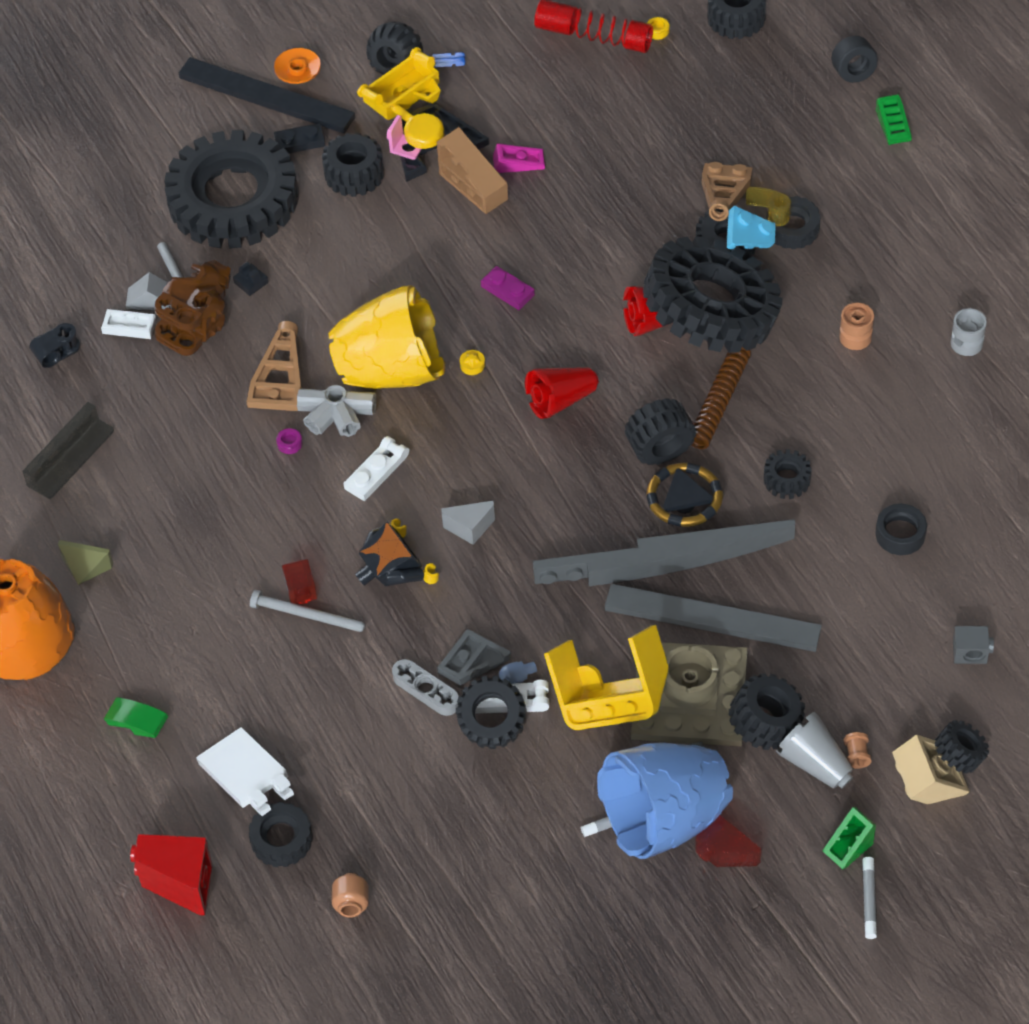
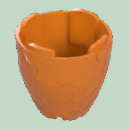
(33, 622)

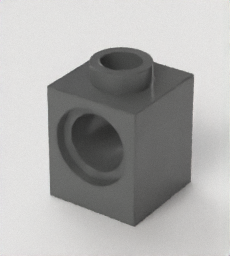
(972, 644)

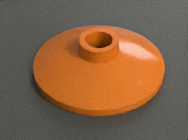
(297, 65)

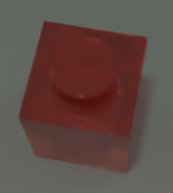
(299, 582)

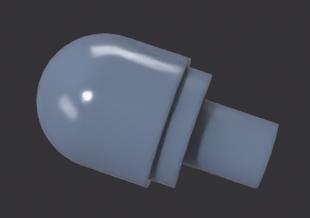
(517, 671)

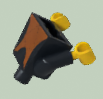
(391, 558)

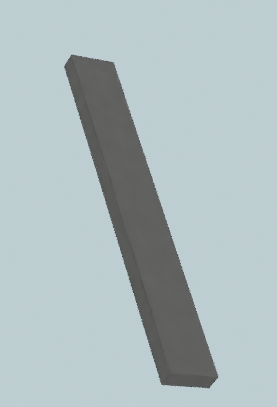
(713, 617)

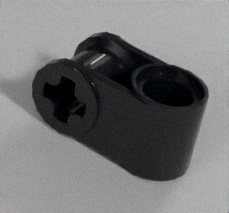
(53, 346)

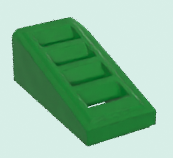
(889, 106)

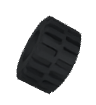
(736, 17)
(355, 150)
(660, 431)
(482, 690)
(774, 696)

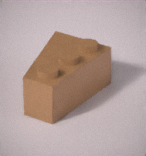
(470, 171)

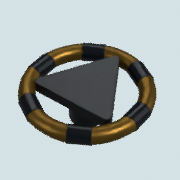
(685, 494)

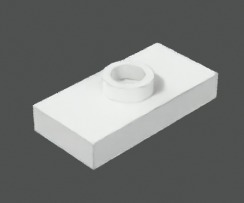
(129, 324)

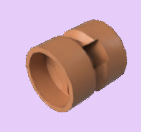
(856, 326)

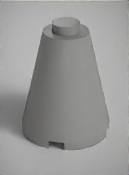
(816, 752)

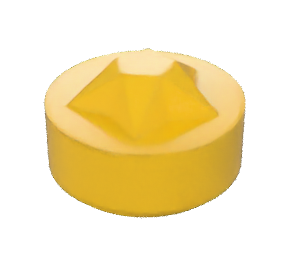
(472, 362)

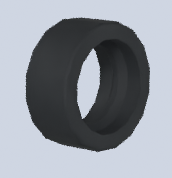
(906, 513)

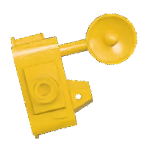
(400, 90)

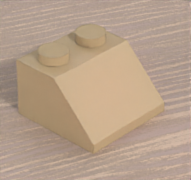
(926, 774)

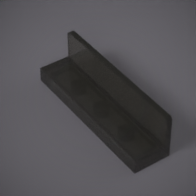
(67, 452)

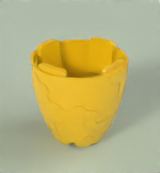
(388, 342)

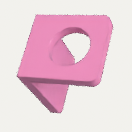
(397, 140)

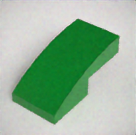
(139, 717)

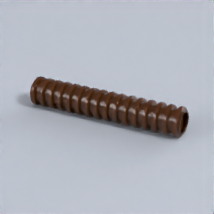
(719, 397)

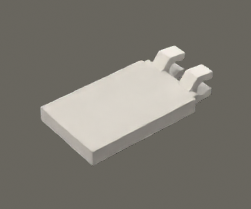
(245, 770)

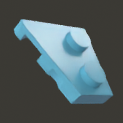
(749, 230)

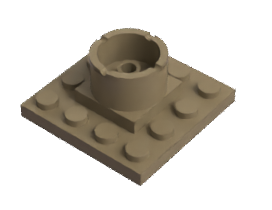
(696, 696)

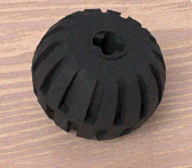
(391, 45)

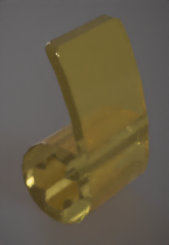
(776, 202)

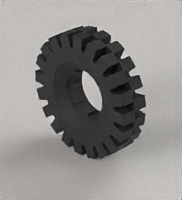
(721, 323)

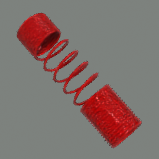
(565, 19)

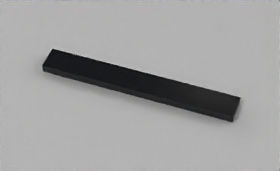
(267, 95)

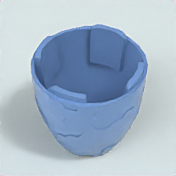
(662, 795)

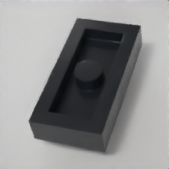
(300, 138)

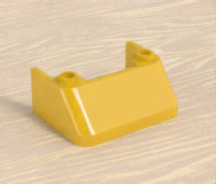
(591, 703)

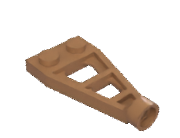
(717, 173)
(277, 395)

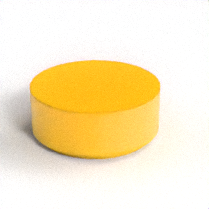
(660, 27)

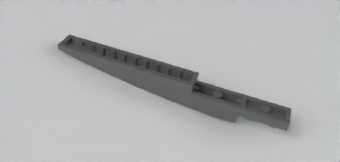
(664, 554)

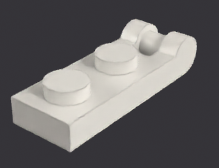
(376, 468)
(538, 704)

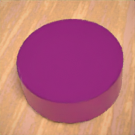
(289, 441)

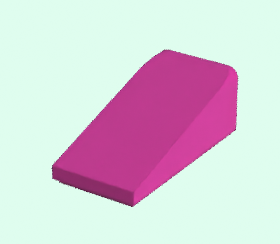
(517, 158)

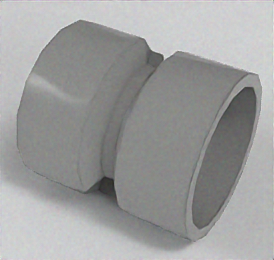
(968, 332)

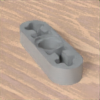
(421, 676)

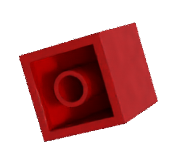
(174, 868)

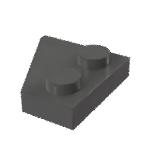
(471, 658)

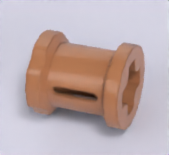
(857, 750)

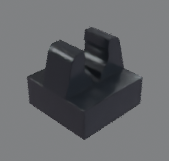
(250, 278)

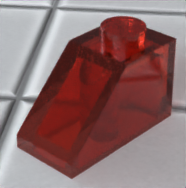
(726, 846)

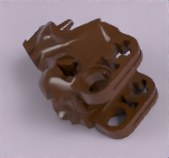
(195, 307)

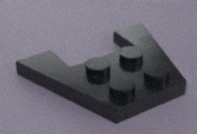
(416, 167)

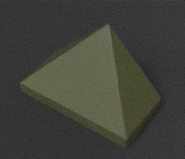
(85, 560)

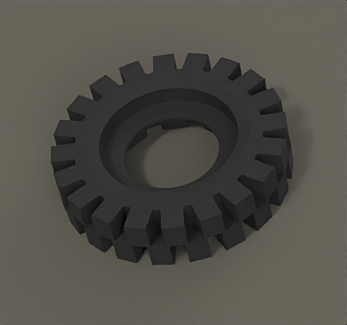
(205, 219)

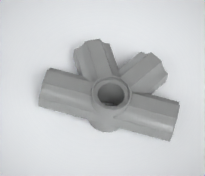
(335, 406)

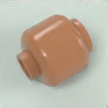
(350, 895)

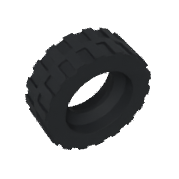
(803, 236)
(285, 854)

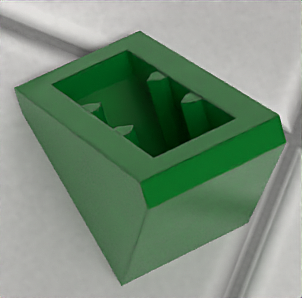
(851, 839)

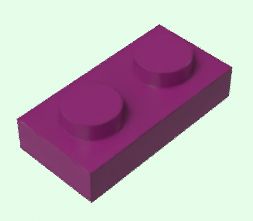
(507, 287)

